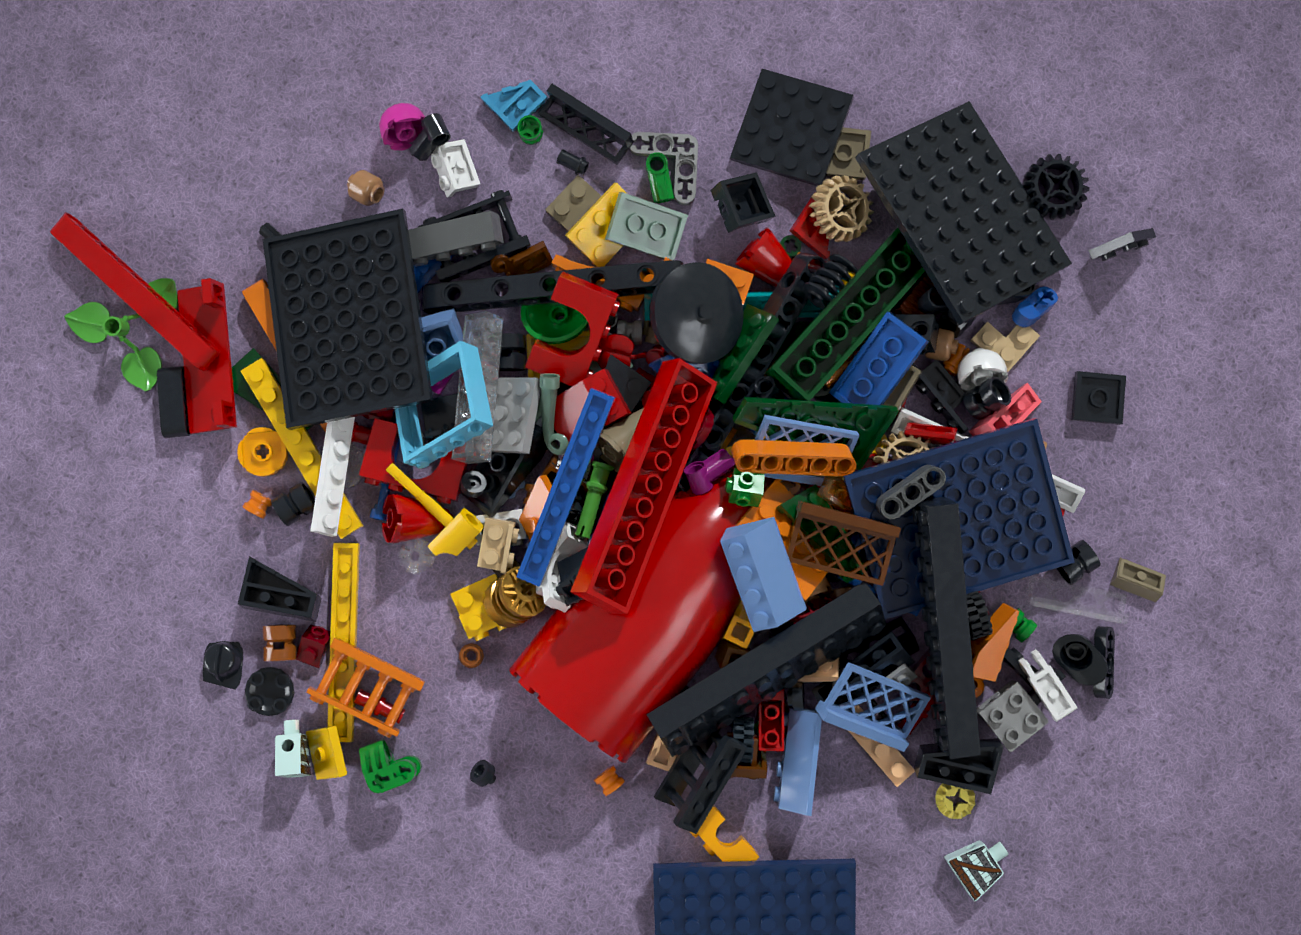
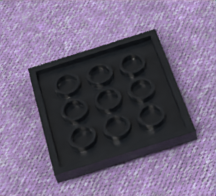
(791, 127)

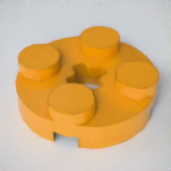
(252, 443)

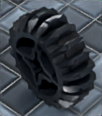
(1069, 170)

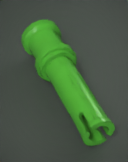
(596, 488)

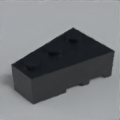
(970, 772)

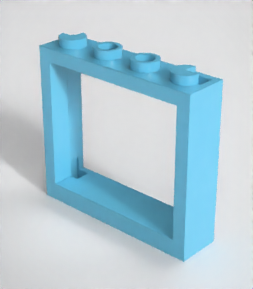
(407, 418)

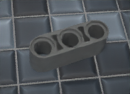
(922, 487)

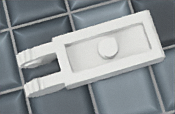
(1048, 687)

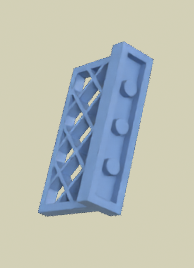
(814, 429)
(860, 722)

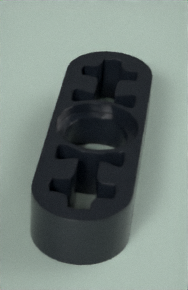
(1105, 643)

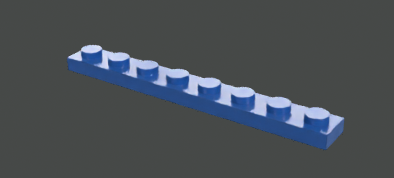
(565, 487)

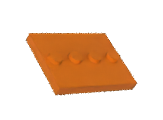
(773, 496)

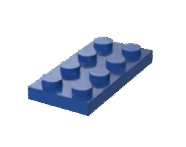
(879, 363)

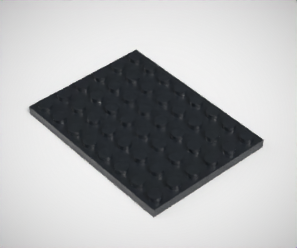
(963, 212)
(347, 320)

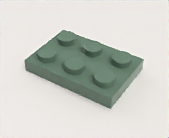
(646, 226)

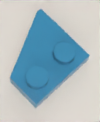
(515, 102)

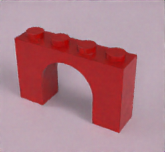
(596, 306)
(380, 454)

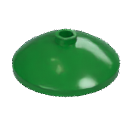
(543, 323)

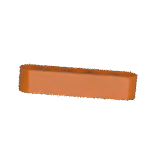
(793, 458)

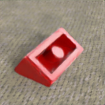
(937, 434)

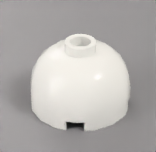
(979, 367)

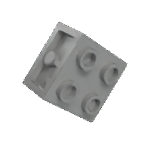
(1012, 715)

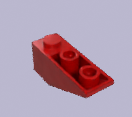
(771, 724)

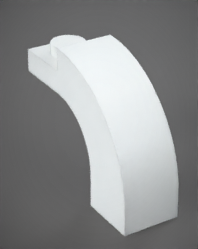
(567, 546)

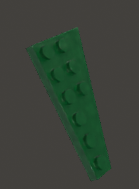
(866, 419)

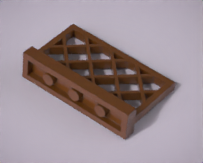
(853, 524)

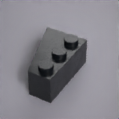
(276, 594)

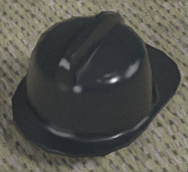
(1080, 659)
(223, 664)

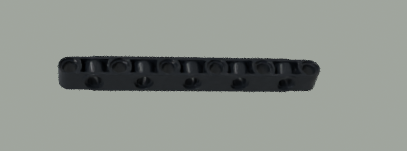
(532, 288)
(789, 295)

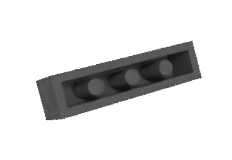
(455, 237)

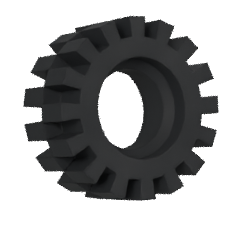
(978, 616)

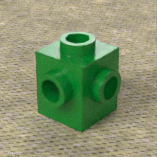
(745, 488)

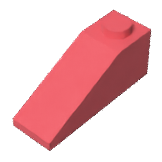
(1022, 404)

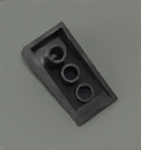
(506, 473)

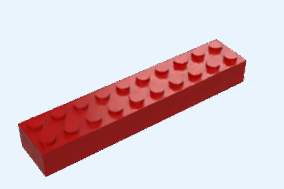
(644, 487)

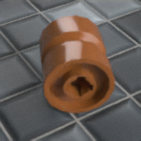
(279, 633)

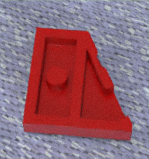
(809, 234)

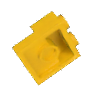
(472, 610)

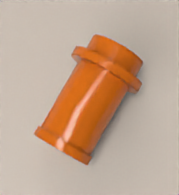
(952, 364)

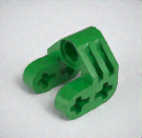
(379, 762)

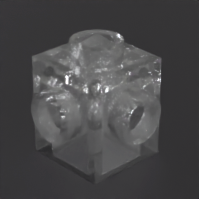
(425, 560)

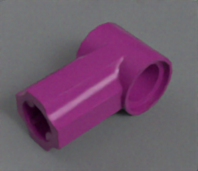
(703, 473)

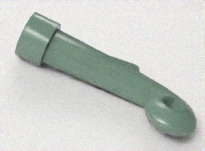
(546, 410)

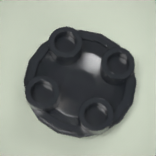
(269, 691)

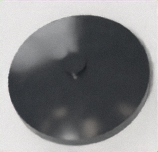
(696, 313)

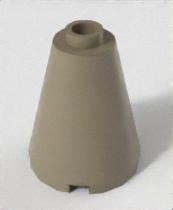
(616, 439)

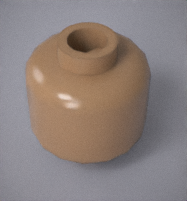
(365, 188)
(945, 346)

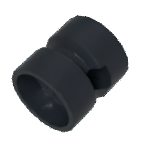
(513, 344)
(987, 398)
(291, 505)
(1085, 561)

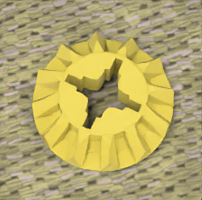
(946, 806)

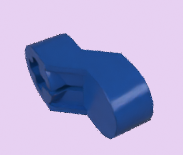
(1043, 300)

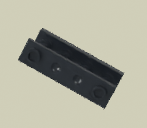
(474, 262)
(709, 784)

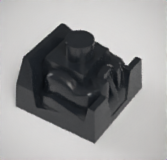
(742, 201)

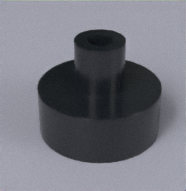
(473, 484)
(483, 773)

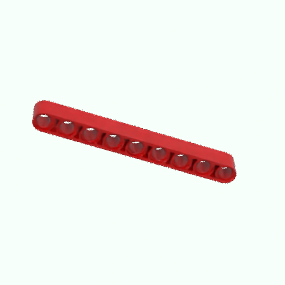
(135, 291)

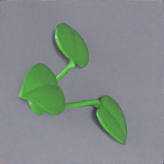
(94, 323)

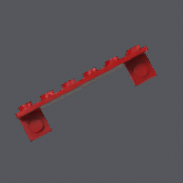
(209, 391)

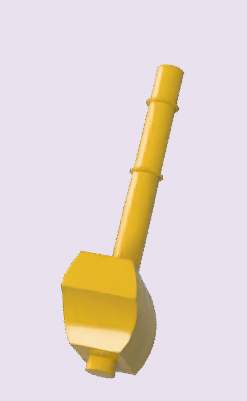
(458, 531)

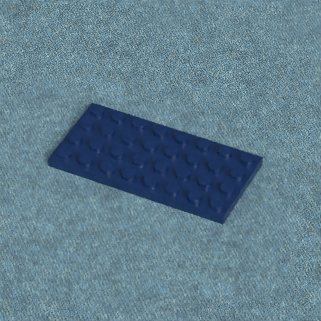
(756, 897)

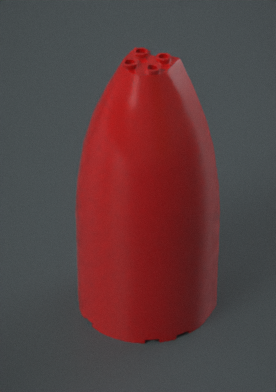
(613, 669)

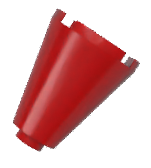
(765, 258)
(408, 520)

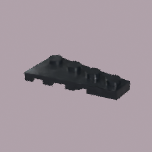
(630, 384)

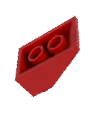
(571, 402)

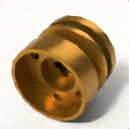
(512, 600)

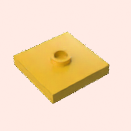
(326, 753)

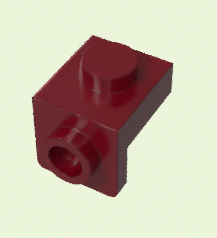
(313, 646)

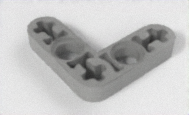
(681, 158)

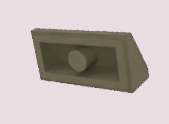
(1138, 580)

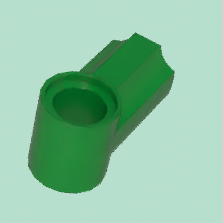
(659, 180)

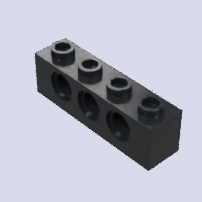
(880, 658)

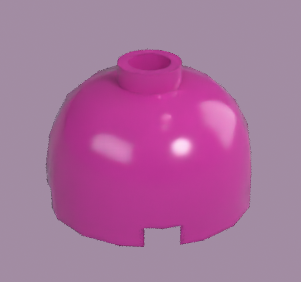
(400, 125)

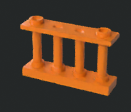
(364, 662)

